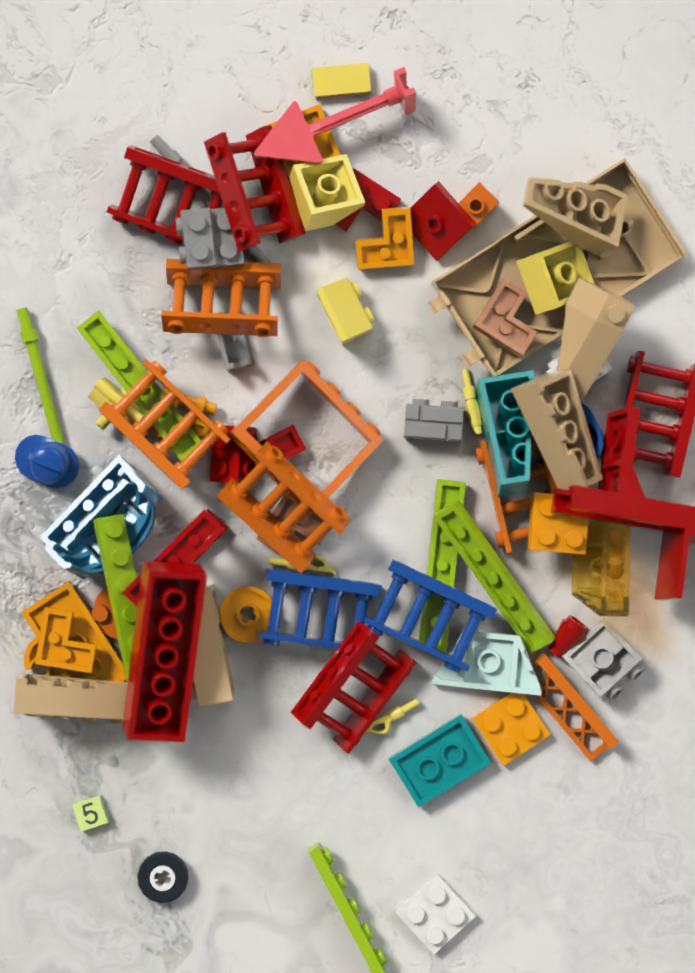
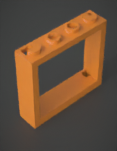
(331, 394)

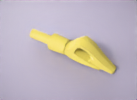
(472, 409)
(322, 568)
(392, 715)

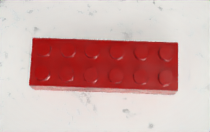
(164, 651)

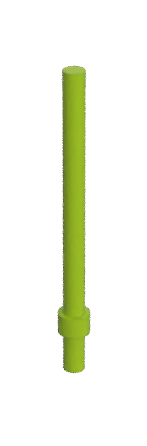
(29, 337)

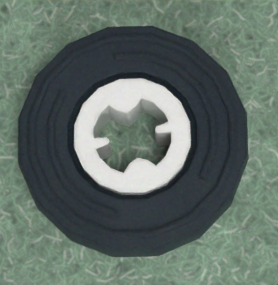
(157, 863)

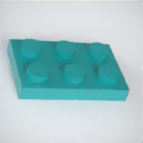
(439, 760)

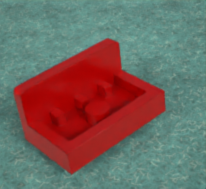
(230, 460)

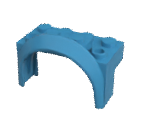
(70, 534)

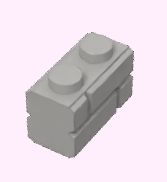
(433, 422)

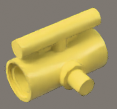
(107, 391)

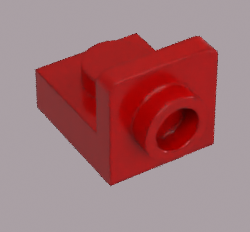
(286, 441)

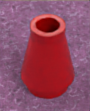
(568, 634)

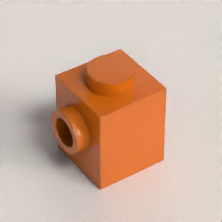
(479, 203)

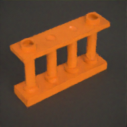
(250, 275)
(157, 453)
(541, 470)
(266, 525)

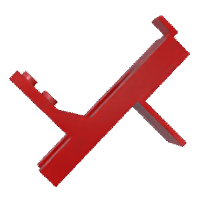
(626, 504)

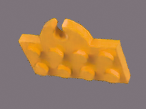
(84, 629)

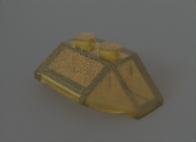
(604, 574)

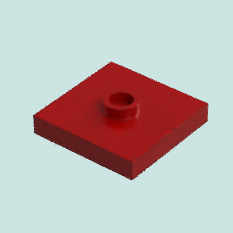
(439, 221)

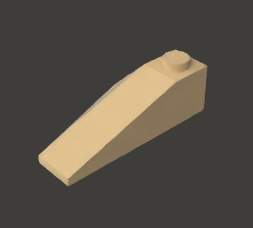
(590, 331)

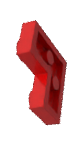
(375, 199)

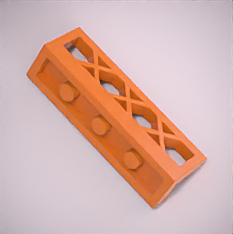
(580, 705)

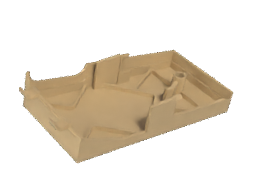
(643, 251)

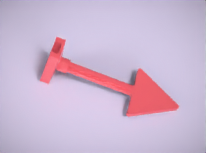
(294, 138)

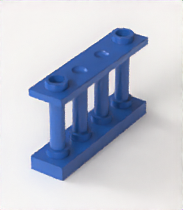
(308, 586)
(452, 600)

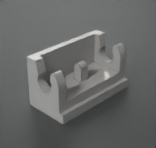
(235, 350)

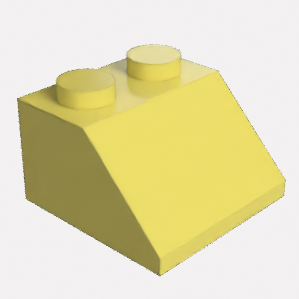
(325, 191)
(552, 275)
(345, 310)

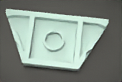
(495, 664)

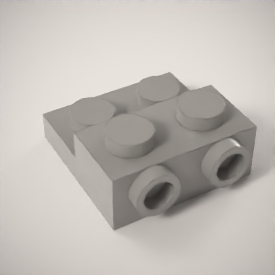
(207, 239)
(605, 660)

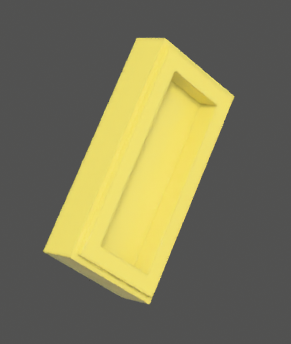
(341, 80)

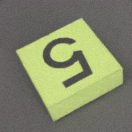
(90, 813)

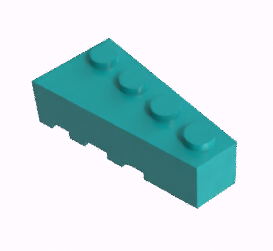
(506, 431)

